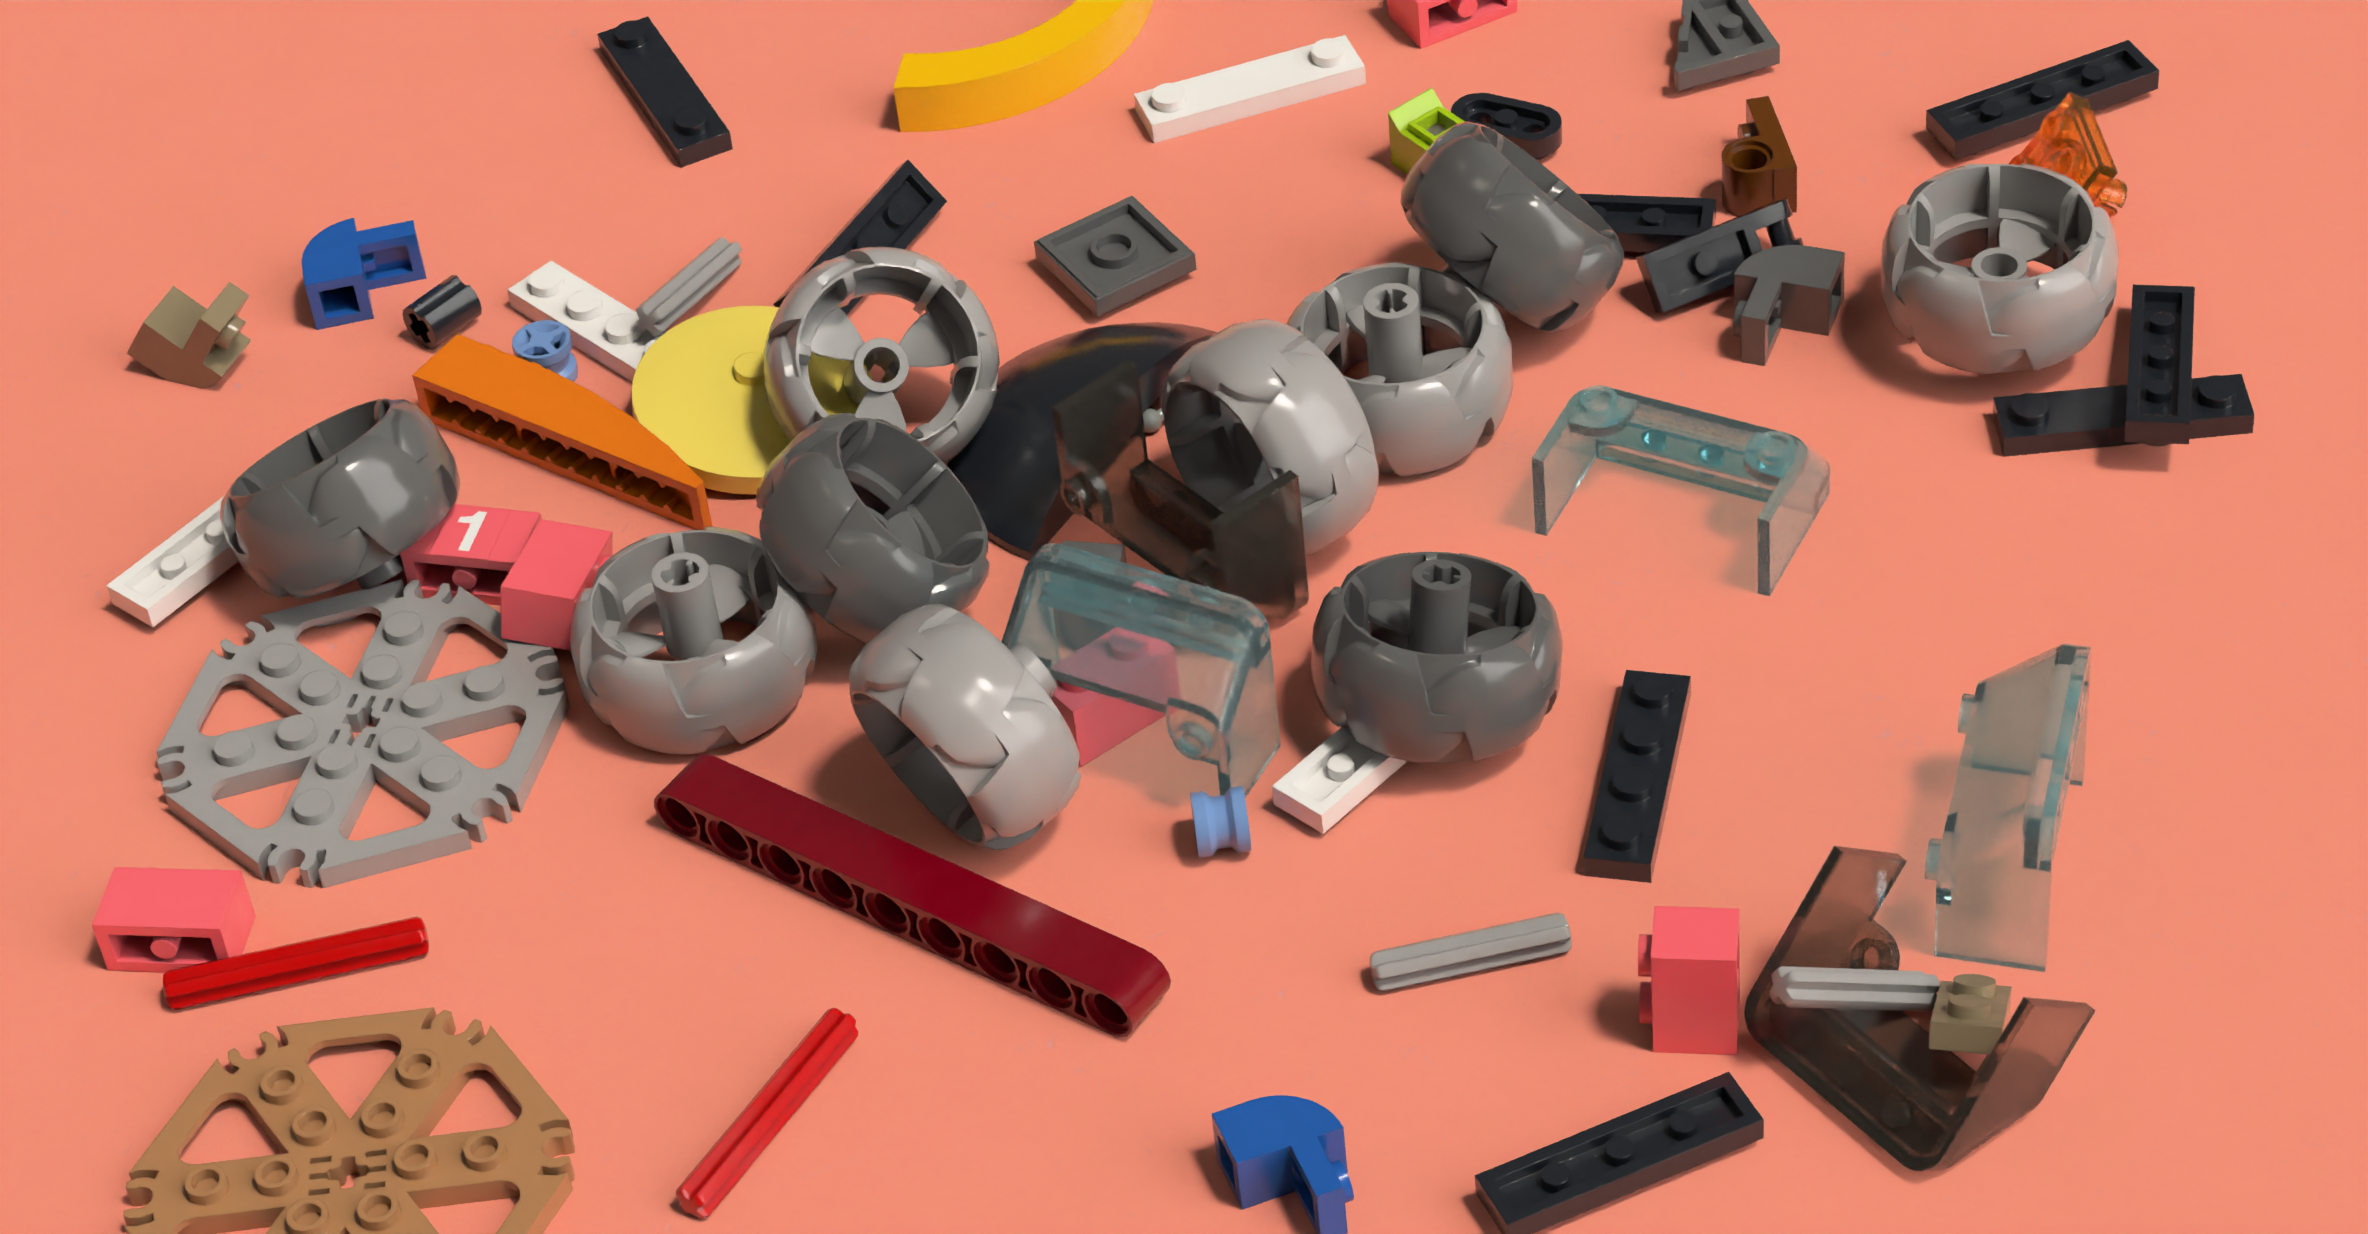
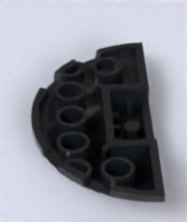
(1014, 456)

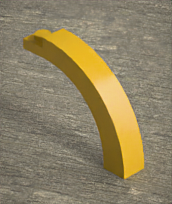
(1018, 72)

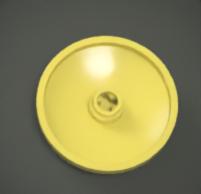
(708, 396)

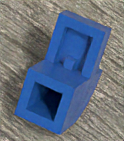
(348, 263)
(1286, 1148)

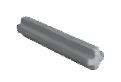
(688, 286)
(1470, 951)
(1854, 989)

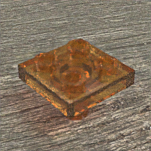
(2075, 147)

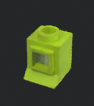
(1416, 126)

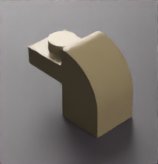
(192, 342)

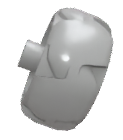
(1993, 312)
(950, 332)
(1432, 358)
(1266, 405)
(686, 589)
(966, 725)

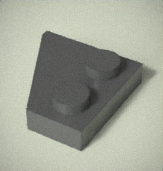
(1721, 42)

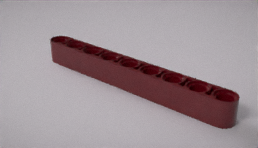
(914, 895)

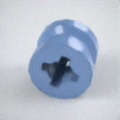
(548, 345)
(1220, 821)

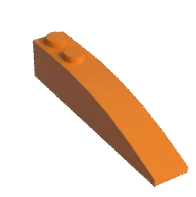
(557, 427)

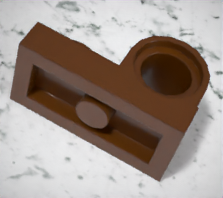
(1759, 163)

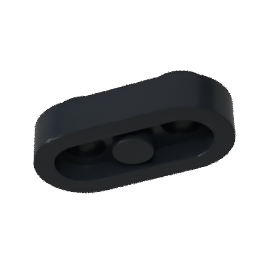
(1525, 123)

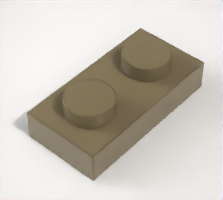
(1969, 1014)

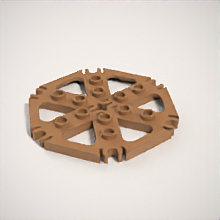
(382, 1141)

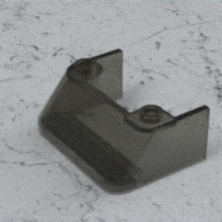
(1107, 477)
(1878, 1063)

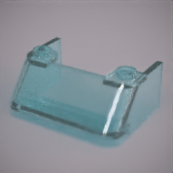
(1690, 448)
(1157, 646)
(2008, 809)

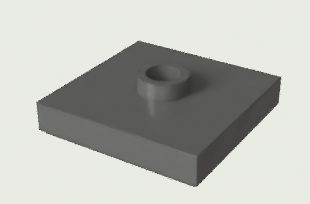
(1115, 255)

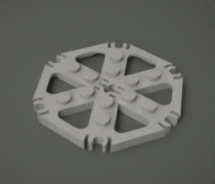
(398, 752)

